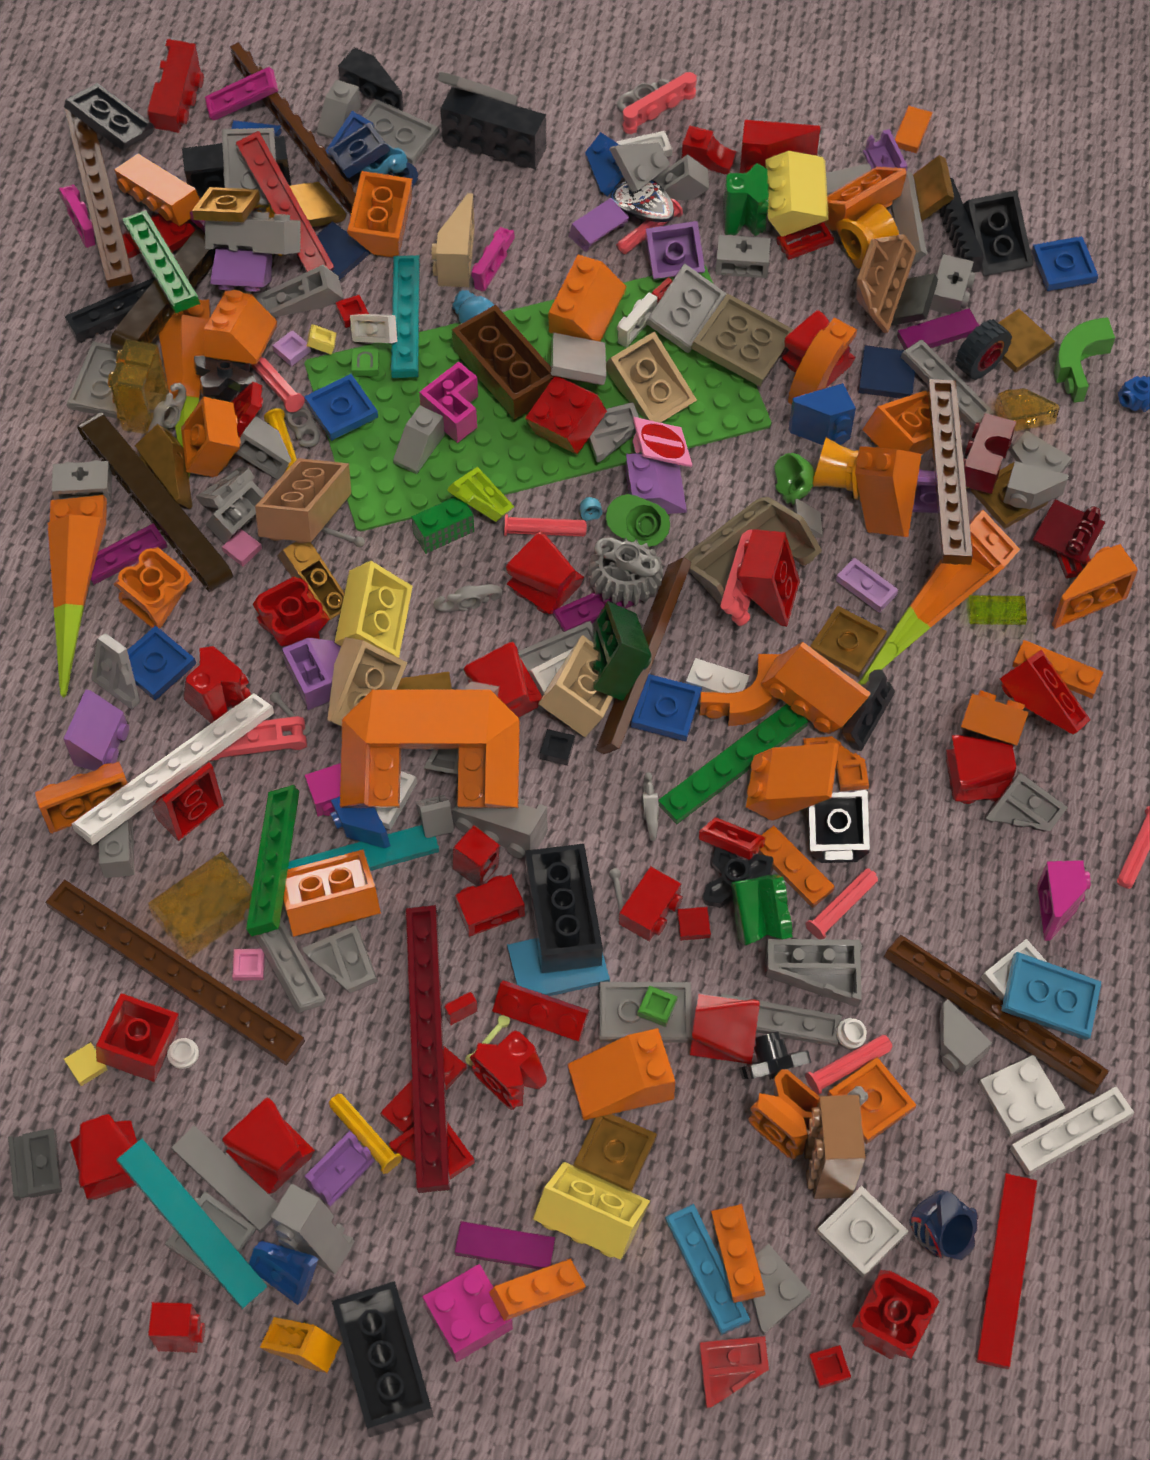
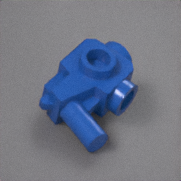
(1136, 394)

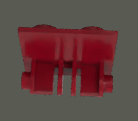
(1070, 530)

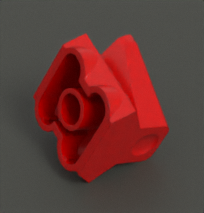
(802, 337)
(543, 574)
(290, 612)
(506, 669)
(215, 685)
(979, 768)
(725, 1028)
(509, 1068)
(267, 1146)
(96, 1152)
(895, 1315)

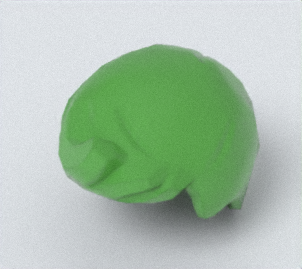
(793, 477)

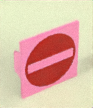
(661, 442)

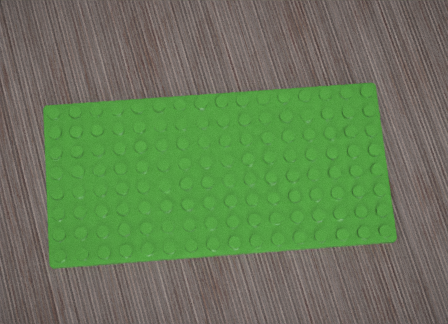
(502, 445)

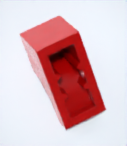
(706, 150)

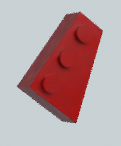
(177, 88)

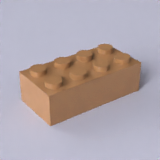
(303, 500)
(835, 1147)

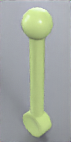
(503, 1021)

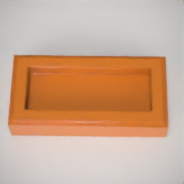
(913, 129)

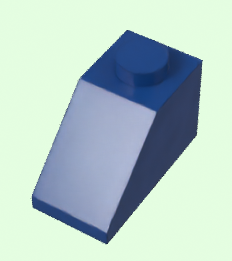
(360, 824)

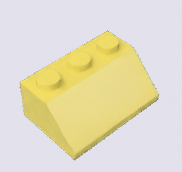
(796, 191)
(374, 608)
(591, 1210)

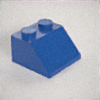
(823, 415)

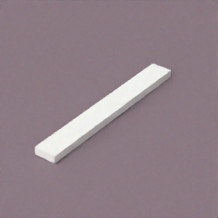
(172, 769)

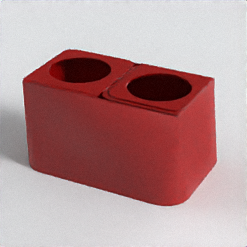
(478, 848)

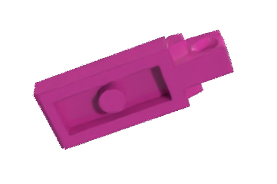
(78, 214)
(492, 258)

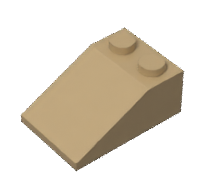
(455, 246)
(650, 379)
(357, 672)
(571, 691)

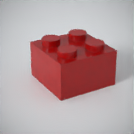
(566, 414)
(137, 1037)

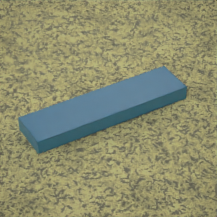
(706, 1269)

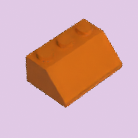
(857, 197)
(380, 212)
(586, 300)
(238, 329)
(814, 688)
(71, 799)
(330, 893)

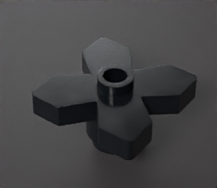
(223, 377)
(733, 869)
(772, 1057)

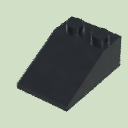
(1000, 232)

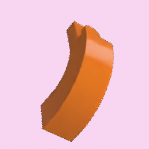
(821, 358)
(745, 705)

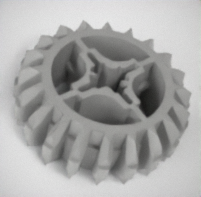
(623, 584)

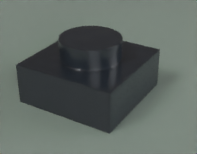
(557, 747)

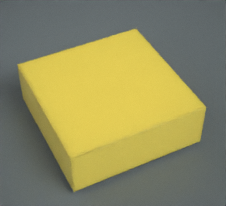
(321, 339)
(84, 1064)

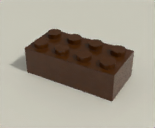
(502, 360)

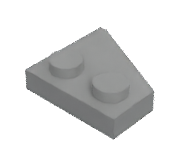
(640, 162)
(613, 430)
(1038, 453)
(225, 488)
(114, 671)
(1027, 805)
(344, 959)
(782, 1290)

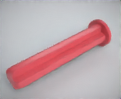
(638, 235)
(292, 400)
(559, 527)
(1137, 855)
(842, 903)
(848, 1064)

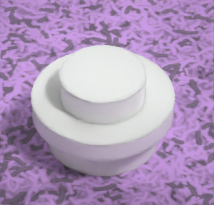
(851, 1033)
(183, 1053)

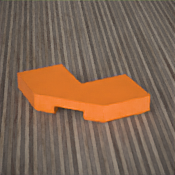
(849, 767)

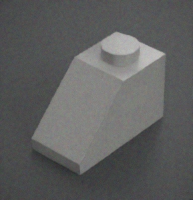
(337, 106)
(684, 179)
(419, 439)
(264, 448)
(1033, 486)
(960, 1040)

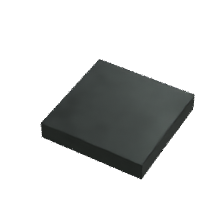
(915, 299)

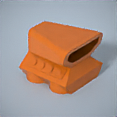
(152, 586)
(786, 1115)

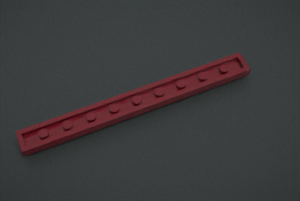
(427, 1050)

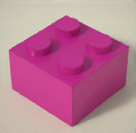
(466, 1313)

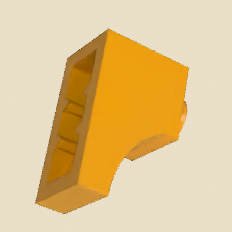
(301, 1344)

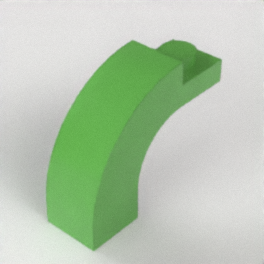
(1083, 341)

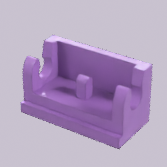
(884, 152)
(597, 224)
(339, 1169)

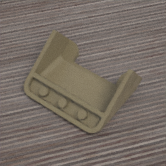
(715, 555)

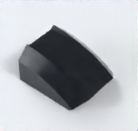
(839, 828)

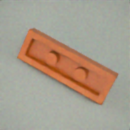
(1075, 674)
(796, 868)
(738, 1253)
(537, 1289)

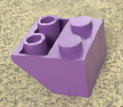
(241, 269)
(311, 669)

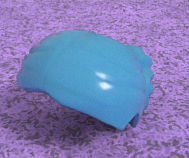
(392, 161)
(469, 305)

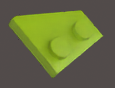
(481, 494)

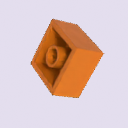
(210, 437)
(995, 718)

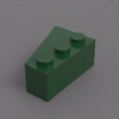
(621, 650)

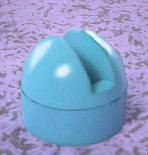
(594, 507)

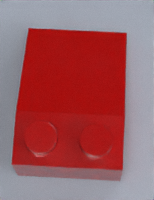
(769, 139)
(770, 573)
(1044, 693)
(189, 802)

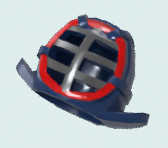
(945, 1225)

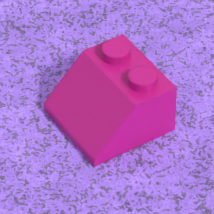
(1060, 893)

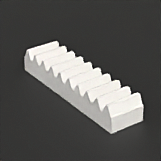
(1071, 1131)

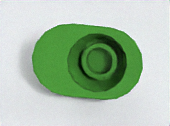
(638, 519)

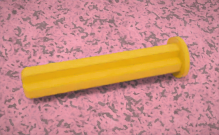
(275, 418)
(365, 1133)

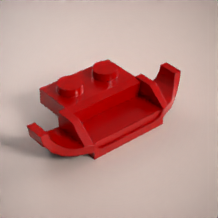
(173, 235)

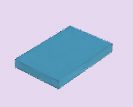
(528, 974)
(1051, 996)

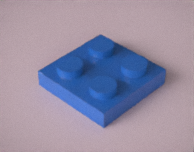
(1064, 263)
(341, 407)
(158, 662)
(666, 707)

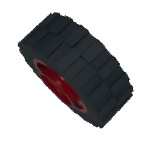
(983, 349)

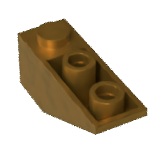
(166, 458)
(306, 563)

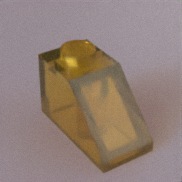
(1026, 408)

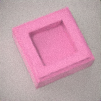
(241, 547)
(248, 964)

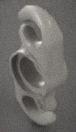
(633, 95)
(175, 408)
(307, 428)
(635, 565)
(460, 599)
(650, 806)

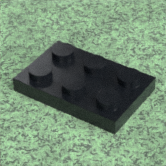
(109, 116)

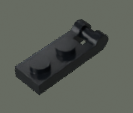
(864, 720)

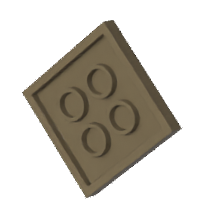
(742, 339)

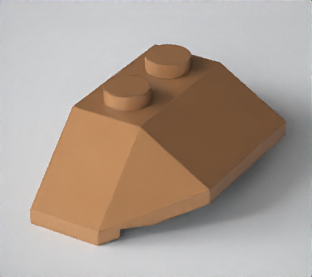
(884, 277)

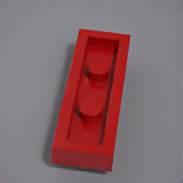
(540, 1010)
(400, 1109)

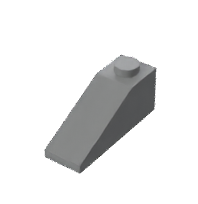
(303, 293)

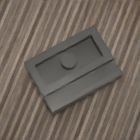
(35, 1164)

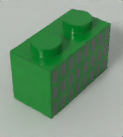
(442, 524)

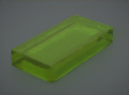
(997, 610)

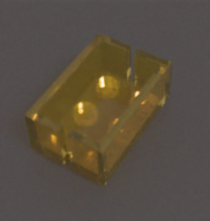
(137, 384)
(203, 905)

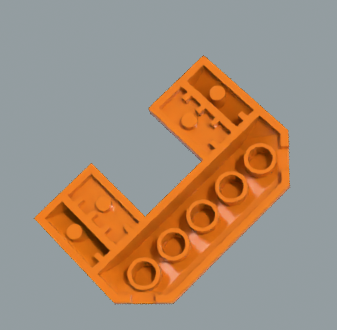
(430, 719)

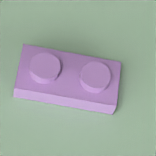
(867, 585)

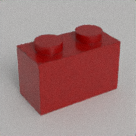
(490, 904)
(650, 904)
(175, 1327)

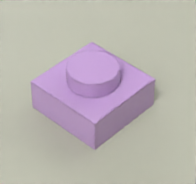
(291, 348)

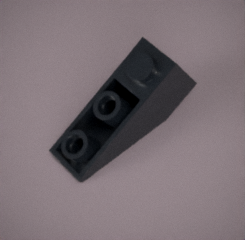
(371, 78)

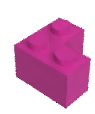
(451, 398)

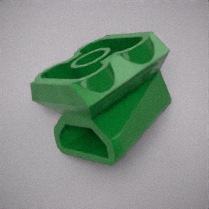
(746, 201)
(761, 908)

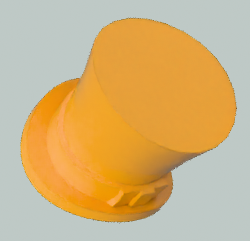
(857, 234)
(837, 468)

